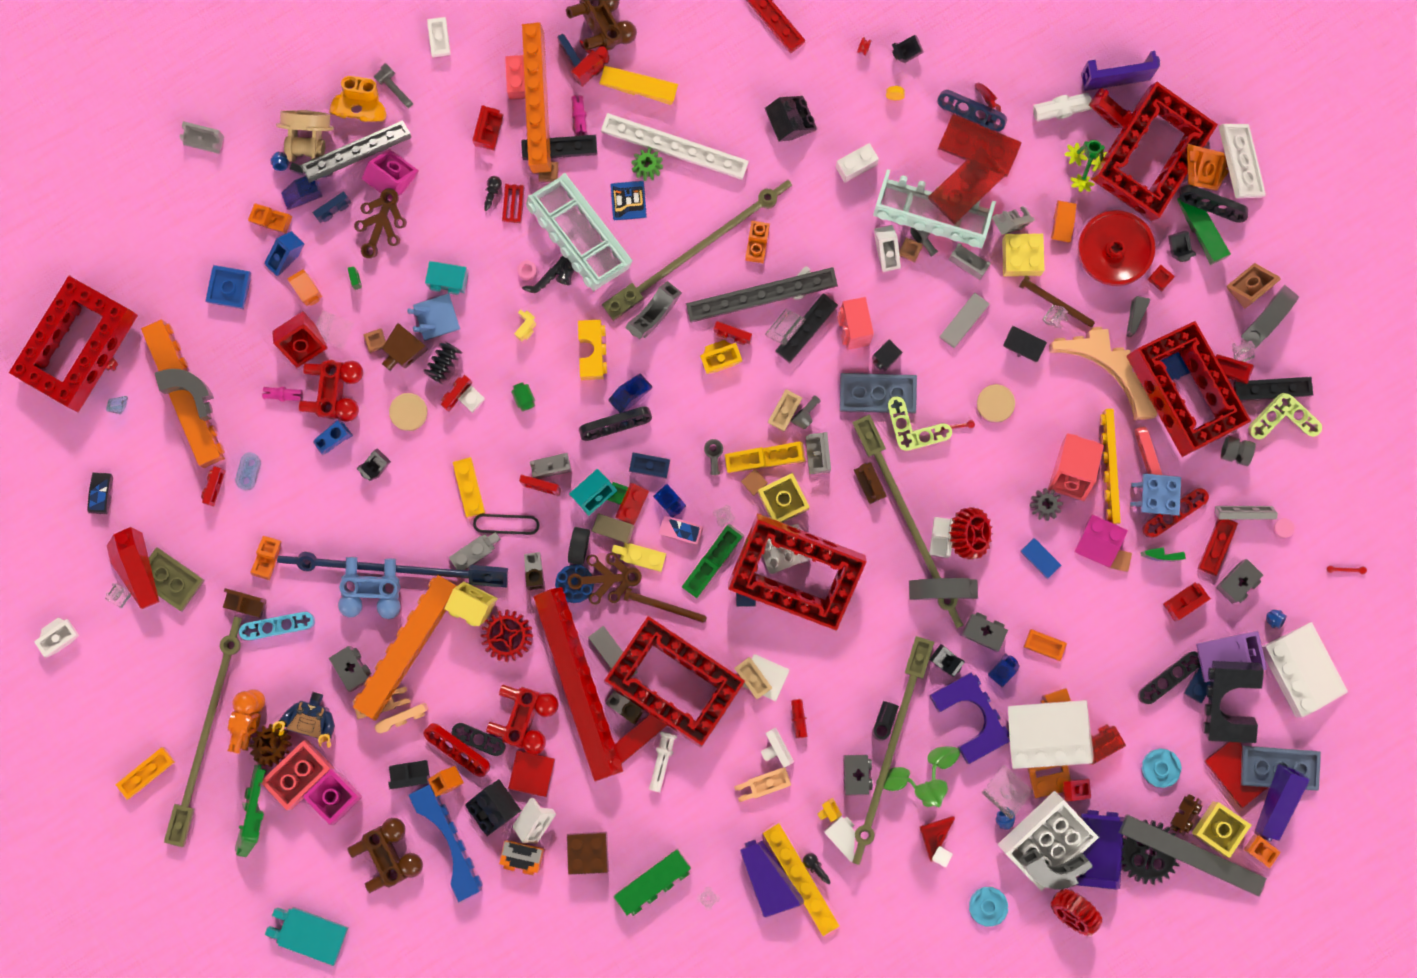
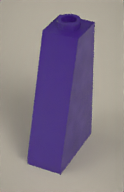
(1281, 802)
(769, 881)

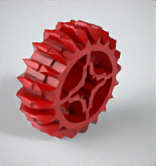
(970, 533)
(490, 640)
(1076, 912)

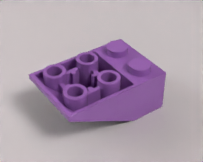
(1235, 648)

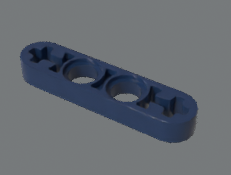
(973, 106)

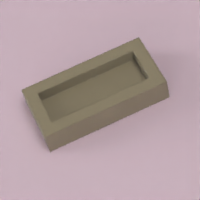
(613, 528)

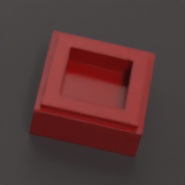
(1161, 278)

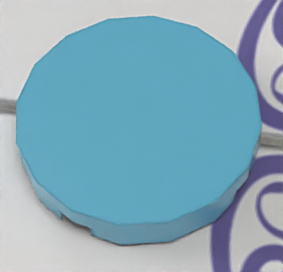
(1161, 768)
(988, 906)

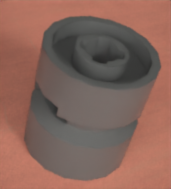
(1239, 451)

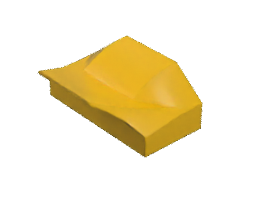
(720, 356)

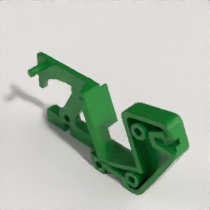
(249, 831)

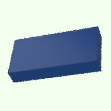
(1040, 558)

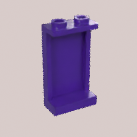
(1118, 76)
(1105, 852)

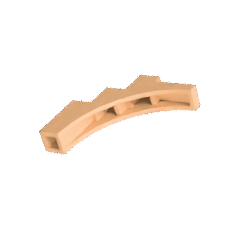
(1097, 349)

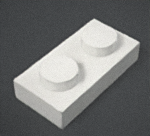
(439, 37)

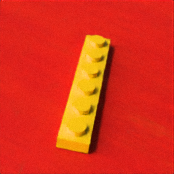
(1110, 459)
(801, 879)

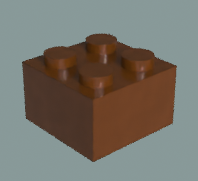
(587, 853)

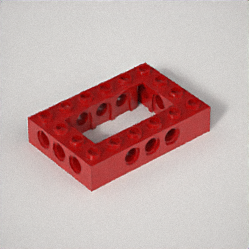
(1177, 112)
(93, 358)
(1209, 378)
(825, 611)
(654, 634)

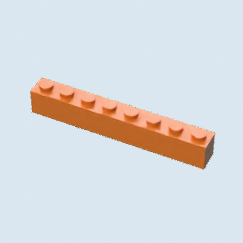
(536, 98)
(198, 432)
(405, 649)

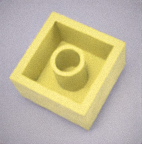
(1023, 254)
(783, 499)
(470, 604)
(1221, 829)

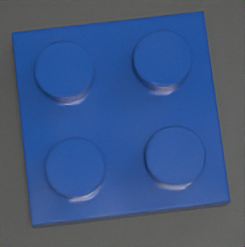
(228, 287)

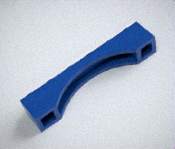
(463, 880)

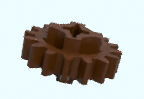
(270, 746)

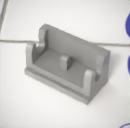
(202, 137)
(1011, 221)
(969, 261)
(818, 453)
(550, 466)

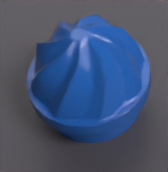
(279, 161)
(1276, 618)
(1003, 821)

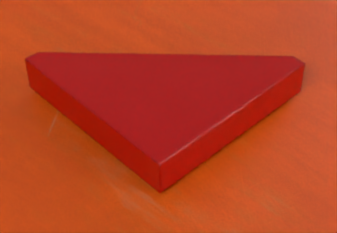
(935, 834)

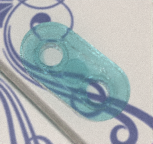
(246, 471)

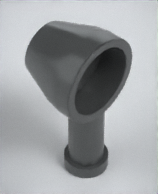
(922, 237)
(803, 418)
(714, 454)

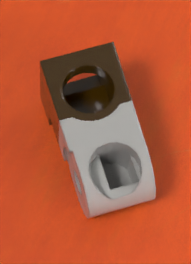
(534, 571)
(625, 707)

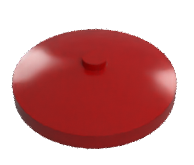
(1116, 248)

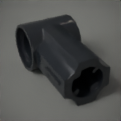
(886, 719)

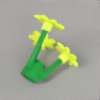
(1092, 150)

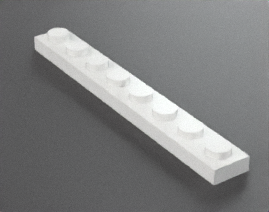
(674, 146)

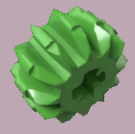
(652, 169)

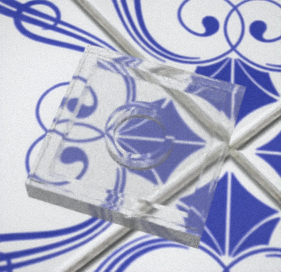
(1007, 792)

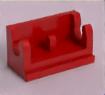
(1109, 109)
(487, 128)
(1186, 601)

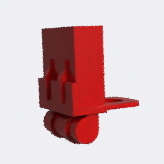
(590, 65)

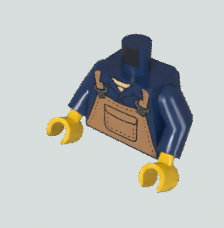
(308, 719)

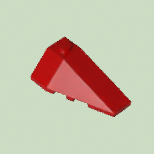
(131, 562)

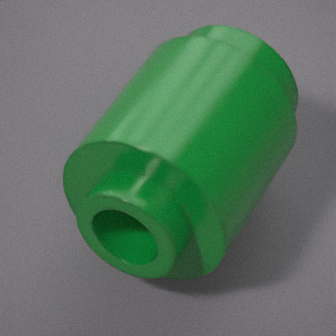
(523, 396)

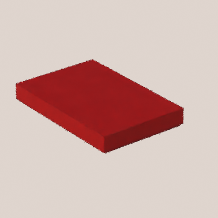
(1226, 766)

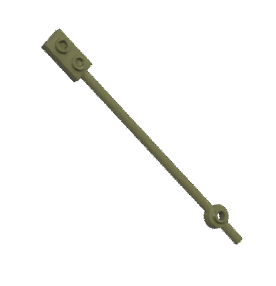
(632, 295)
(874, 446)
(916, 669)
(183, 814)

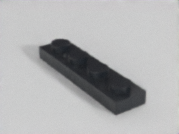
(568, 146)
(814, 320)
(1272, 388)

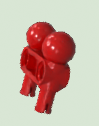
(331, 389)
(522, 717)

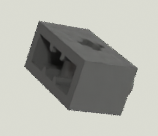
(1229, 585)
(974, 633)
(341, 662)
(851, 784)

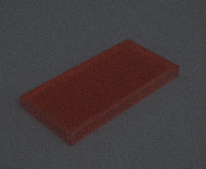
(965, 137)
(967, 185)

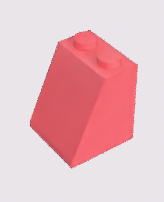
(1076, 467)

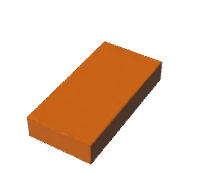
(1045, 645)

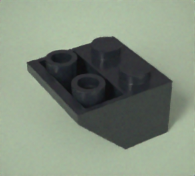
(790, 117)
(493, 807)

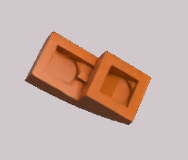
(270, 218)
(266, 557)

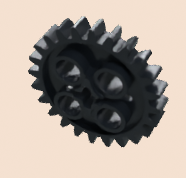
(1131, 849)

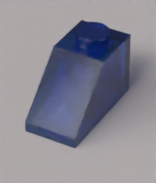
(301, 192)
(630, 393)

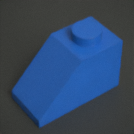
(284, 252)

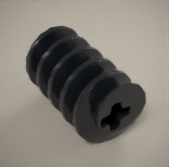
(442, 362)

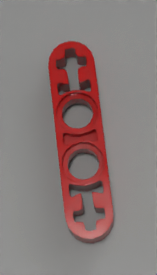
(1176, 519)
(458, 748)

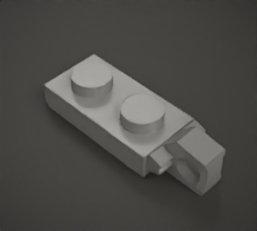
(474, 551)

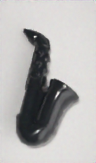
(562, 267)

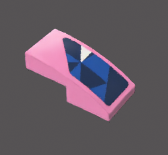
(681, 530)

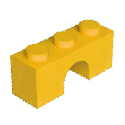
(593, 366)

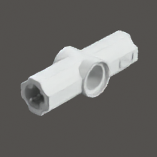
(1062, 107)

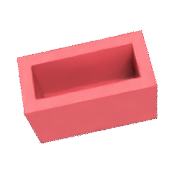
(515, 77)

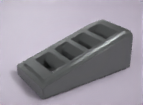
(1137, 311)

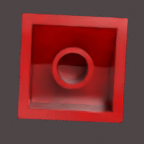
(299, 339)

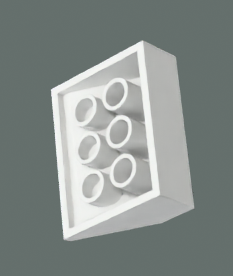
(1304, 670)
(1050, 734)
(1052, 831)

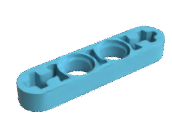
(277, 626)

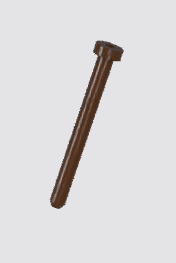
(1055, 301)
(664, 606)

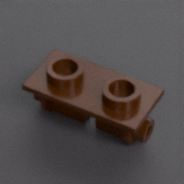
(870, 482)
(1191, 809)

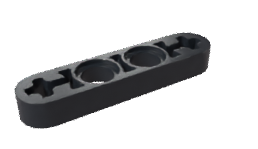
(1193, 195)
(614, 423)
(1171, 679)

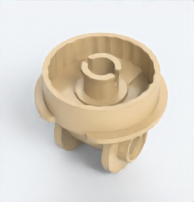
(304, 120)

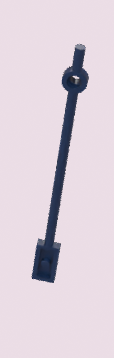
(477, 574)

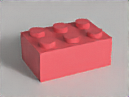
(856, 323)
(296, 774)

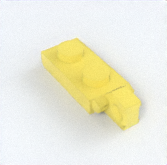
(640, 556)

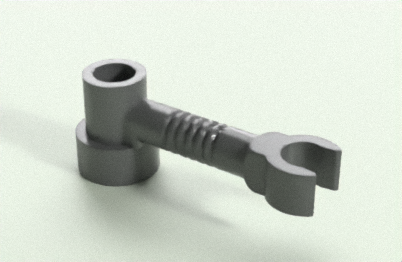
(385, 76)

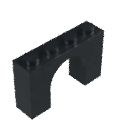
(1223, 678)

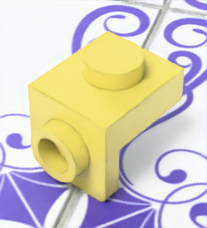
(526, 329)

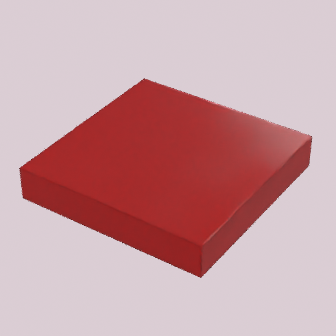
(540, 485)
(531, 773)

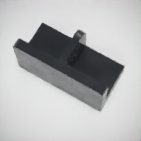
(1024, 344)
(409, 774)

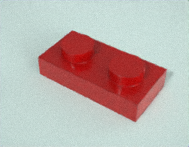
(740, 336)
(460, 387)
(215, 480)
(632, 504)
(1077, 790)

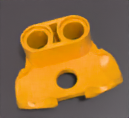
(372, 108)

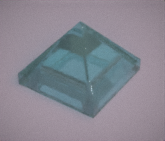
(117, 405)

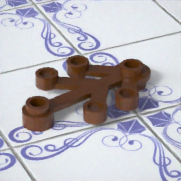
(381, 220)
(607, 578)

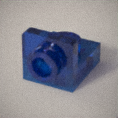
(669, 501)
(1004, 670)

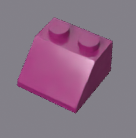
(389, 172)
(1100, 541)
(332, 797)

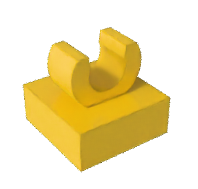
(830, 810)

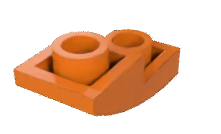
(1064, 221)
(757, 242)

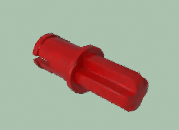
(799, 718)

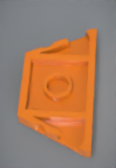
(1206, 167)

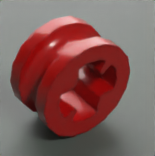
(864, 46)

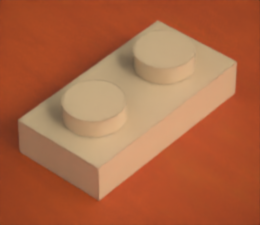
(785, 410)
(753, 678)

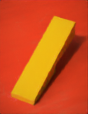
(639, 84)
(765, 457)

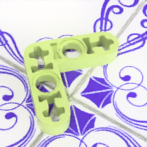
(1288, 411)
(914, 435)

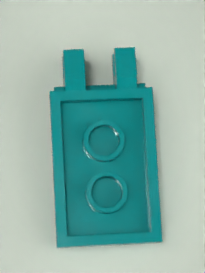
(308, 934)

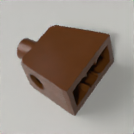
(402, 348)

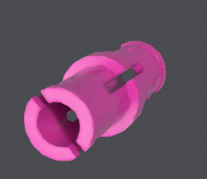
(579, 114)
(282, 394)

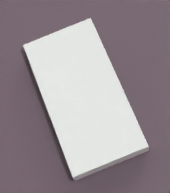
(1242, 161)

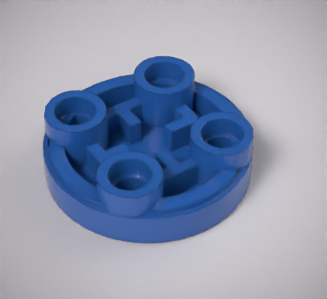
(574, 595)

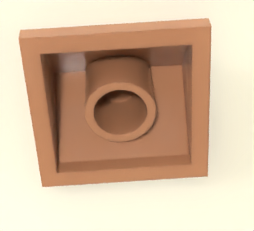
(1252, 284)

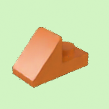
(1262, 850)

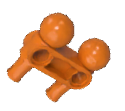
(244, 718)

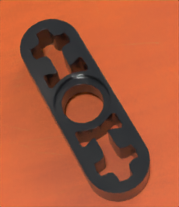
(489, 750)

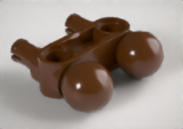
(602, 23)
(385, 855)

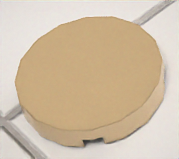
(995, 403)
(408, 412)

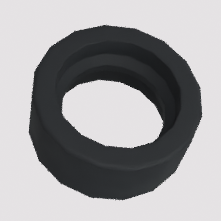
(578, 546)

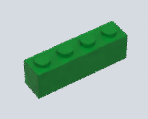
(652, 882)

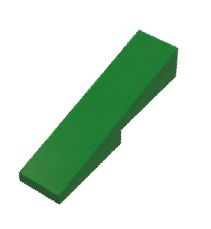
(1206, 232)
(712, 560)

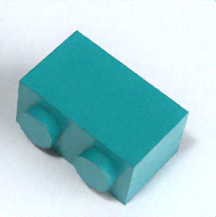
(446, 277)
(593, 492)

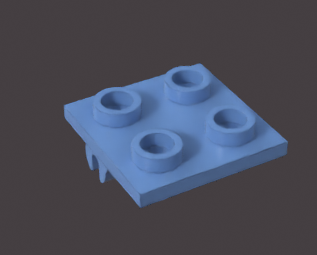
(435, 317)
(1159, 494)

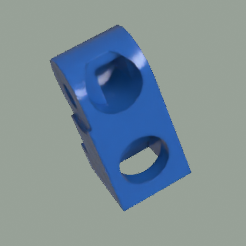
(332, 437)

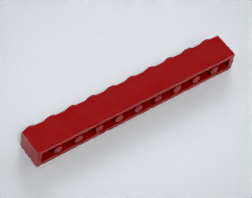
(578, 684)

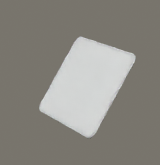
(942, 856)

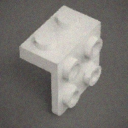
(781, 558)

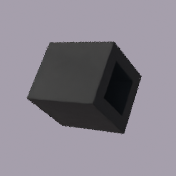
(886, 355)

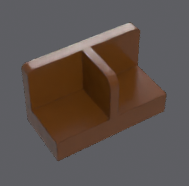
(244, 603)

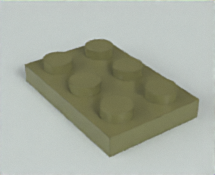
(173, 580)

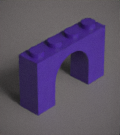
(992, 734)

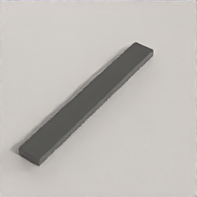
(762, 294)
(1192, 855)

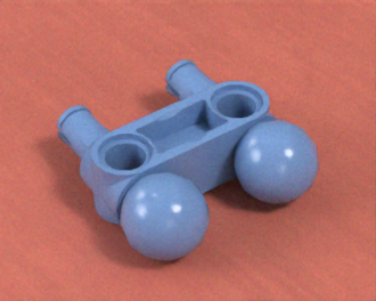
(369, 587)

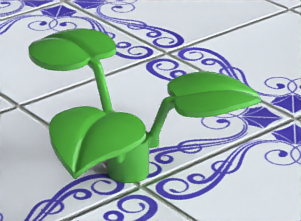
(930, 792)

